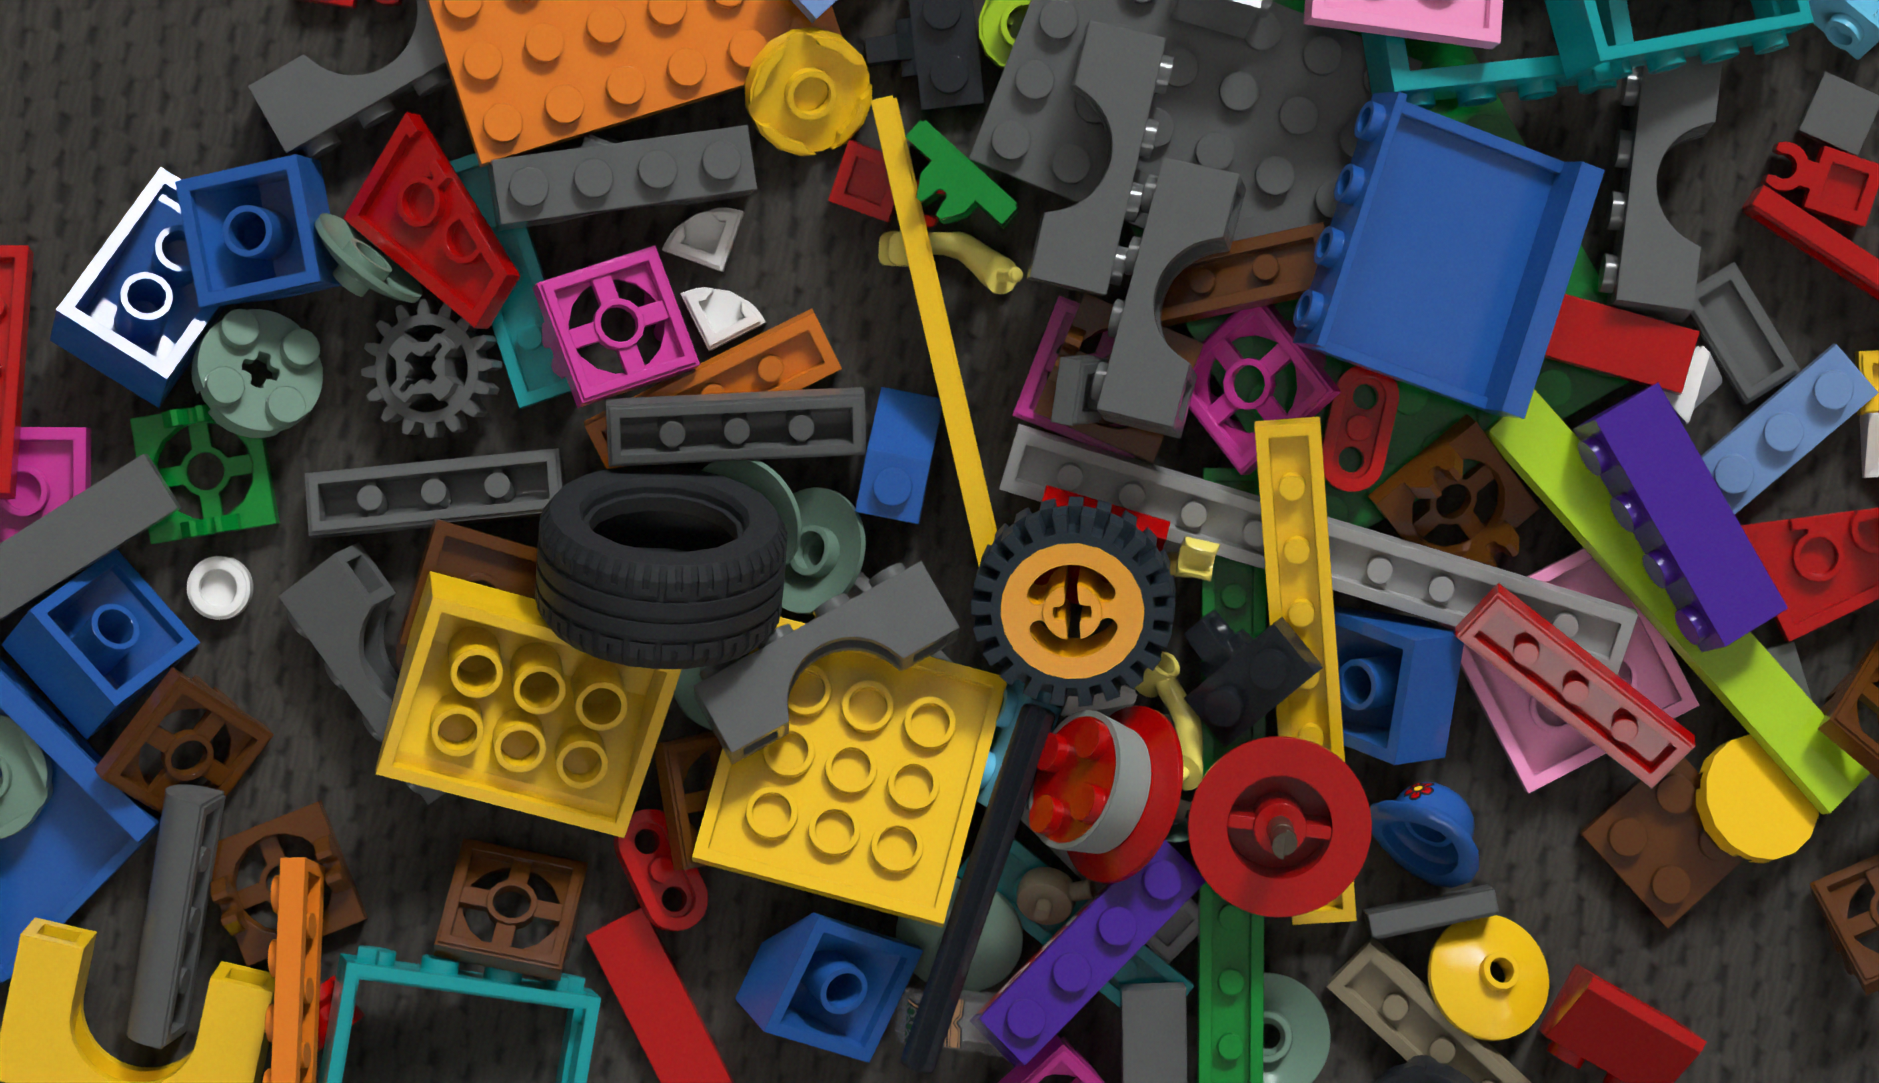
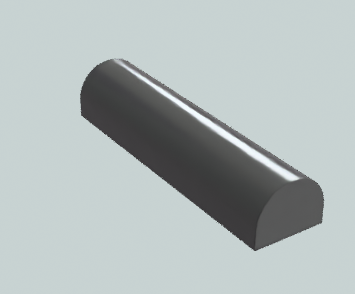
(735, 426)
(417, 492)
(175, 914)

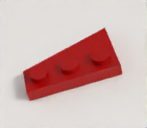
(431, 225)
(1819, 565)

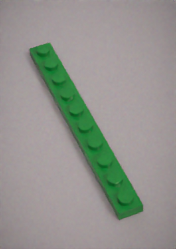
(1228, 937)

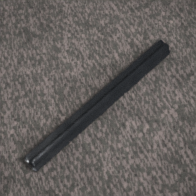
(977, 889)

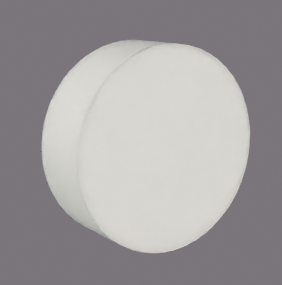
(220, 587)

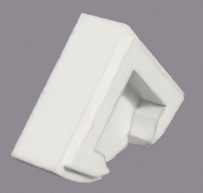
(706, 237)
(721, 315)

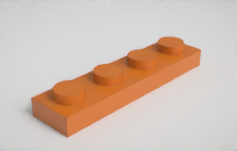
(775, 360)
(296, 966)

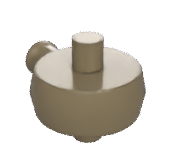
(1051, 895)

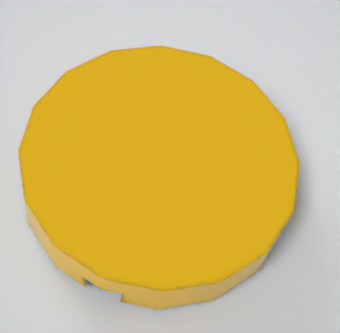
(808, 91)
(1752, 803)

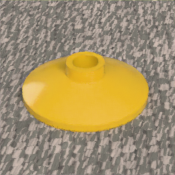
(1467, 991)

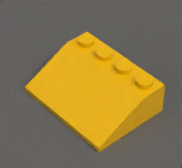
(517, 714)

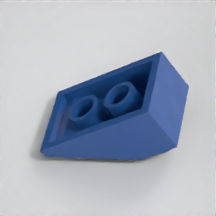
(138, 301)

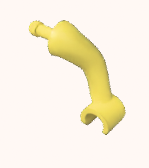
(989, 266)
(1193, 559)
(1187, 723)

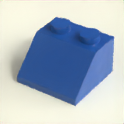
(256, 231)
(99, 643)
(1396, 684)

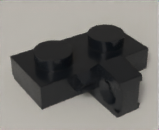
(936, 48)
(1245, 673)

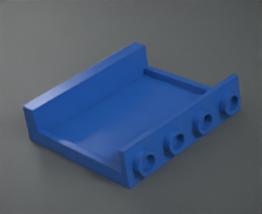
(1446, 256)
(77, 837)

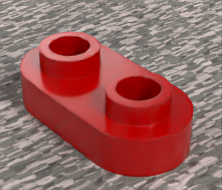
(1359, 428)
(654, 873)

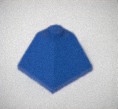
(828, 984)

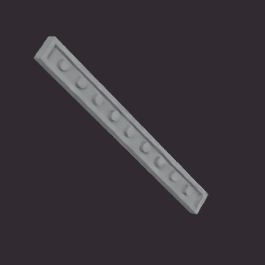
(1361, 559)

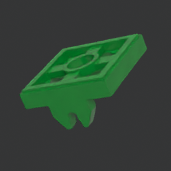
(959, 178)
(259, 504)

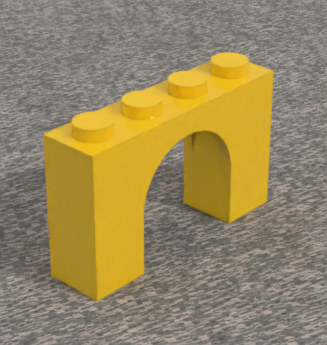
(50, 1042)

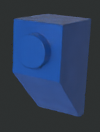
(899, 455)

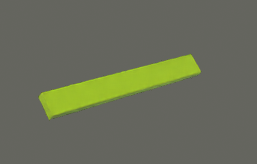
(1741, 673)

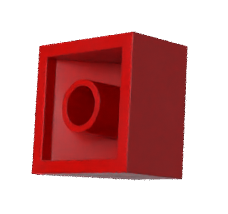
(1617, 1032)

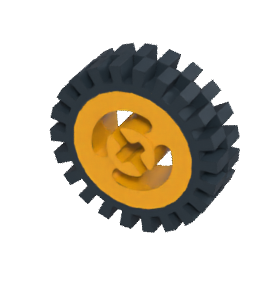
(1012, 605)

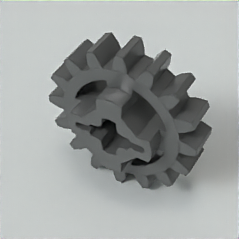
(408, 355)

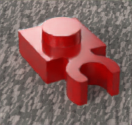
(1834, 184)
(865, 185)

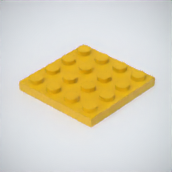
(865, 787)

